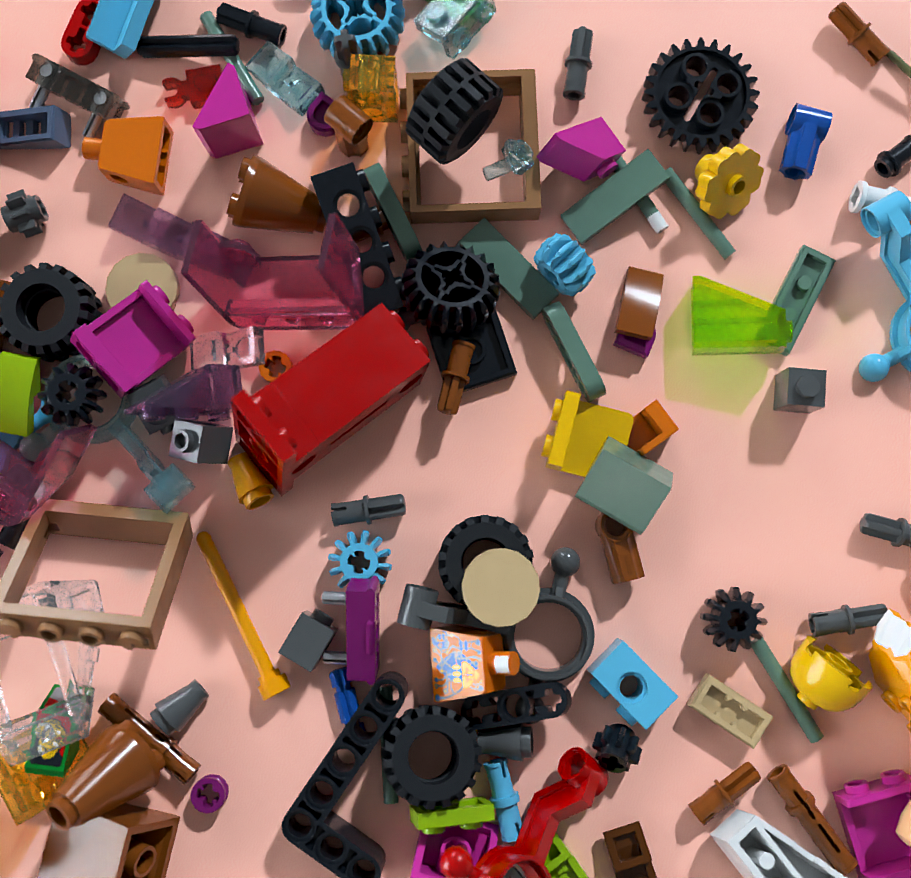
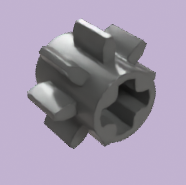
(24, 213)

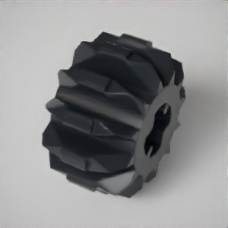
(58, 395)
(745, 623)

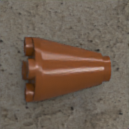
(273, 200)
(107, 775)

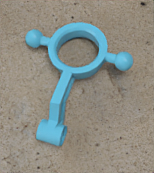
(890, 220)

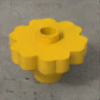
(727, 180)

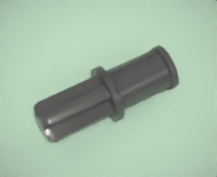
(345, 46)
(578, 64)
(368, 509)
(888, 529)
(845, 619)

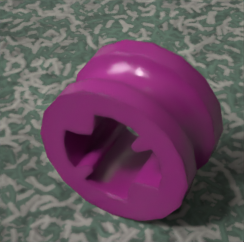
(201, 802)

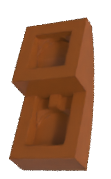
(639, 303)

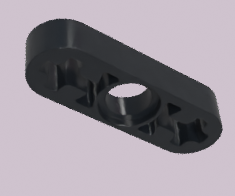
(540, 690)

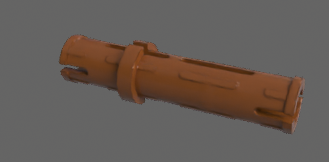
(176, 760)
(802, 805)

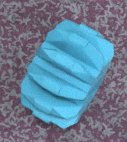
(564, 264)
(370, 553)

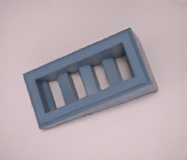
(54, 128)

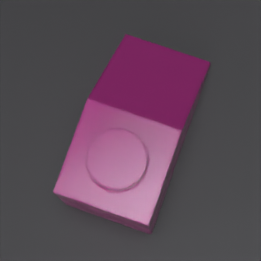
(583, 150)

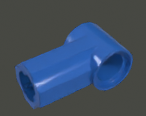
(805, 133)

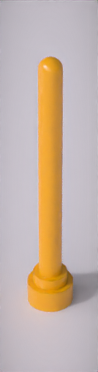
(271, 679)

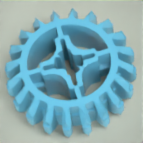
(370, 31)

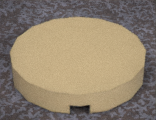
(134, 270)
(500, 587)

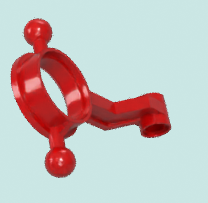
(574, 793)

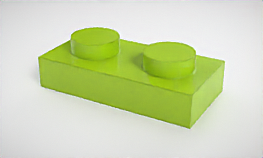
(467, 813)

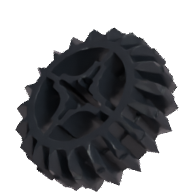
(450, 287)

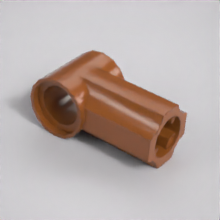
(350, 126)
(620, 552)

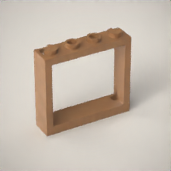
(513, 83)
(98, 522)

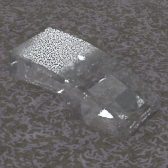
(237, 347)

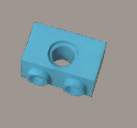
(648, 699)

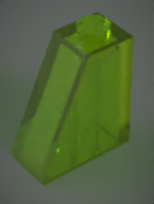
(735, 322)

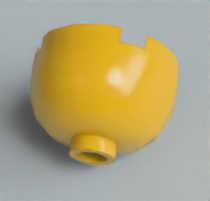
(826, 678)

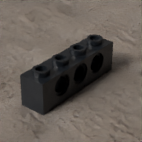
(346, 181)

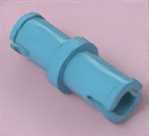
(504, 799)

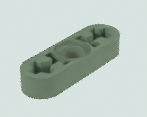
(392, 211)
(573, 351)

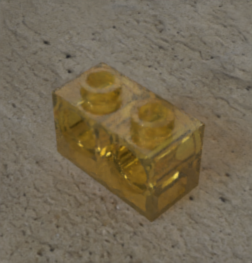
(373, 86)

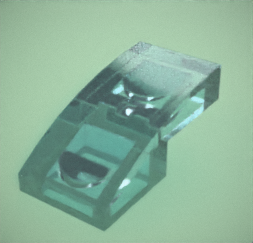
(283, 78)

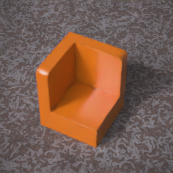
(650, 428)

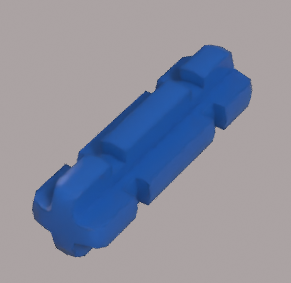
(345, 695)

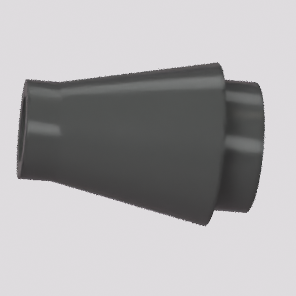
(177, 709)
(508, 742)

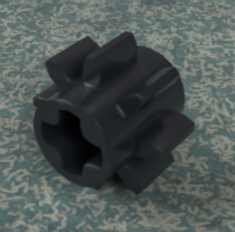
(617, 748)

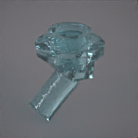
(517, 159)

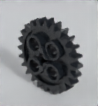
(728, 111)

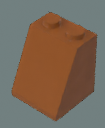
(114, 845)

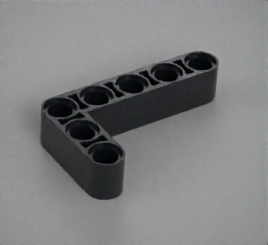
(339, 775)

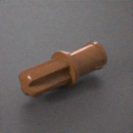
(858, 33)
(455, 377)
(724, 792)

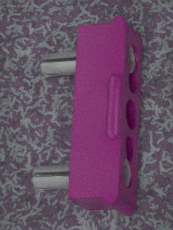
(362, 629)

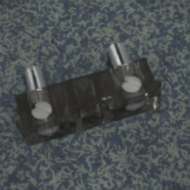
(75, 89)

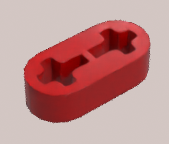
(76, 34)

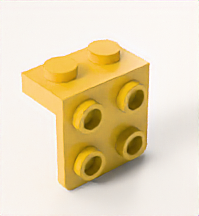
(581, 433)

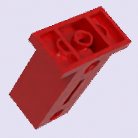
(328, 396)

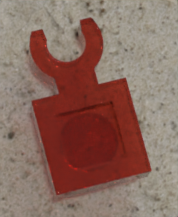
(194, 89)

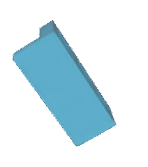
(119, 25)

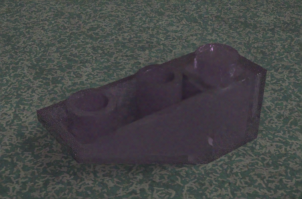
(194, 394)

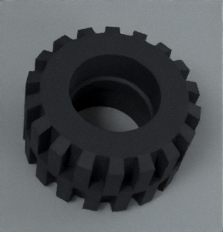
(454, 111)
(29, 293)
(464, 535)
(454, 779)

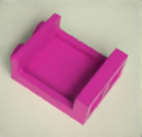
(134, 338)
(869, 821)

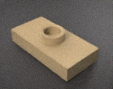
(730, 710)

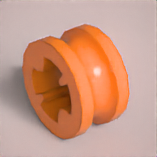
(271, 357)

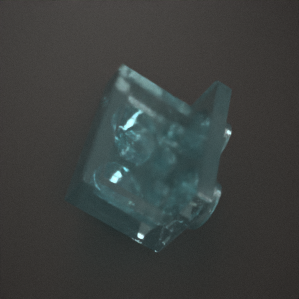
(454, 22)

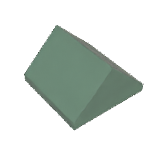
(625, 485)

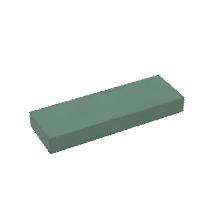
(615, 197)
(516, 274)
(802, 287)

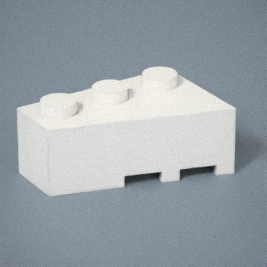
(765, 852)

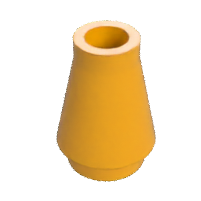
(250, 483)

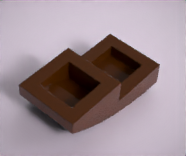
(629, 852)

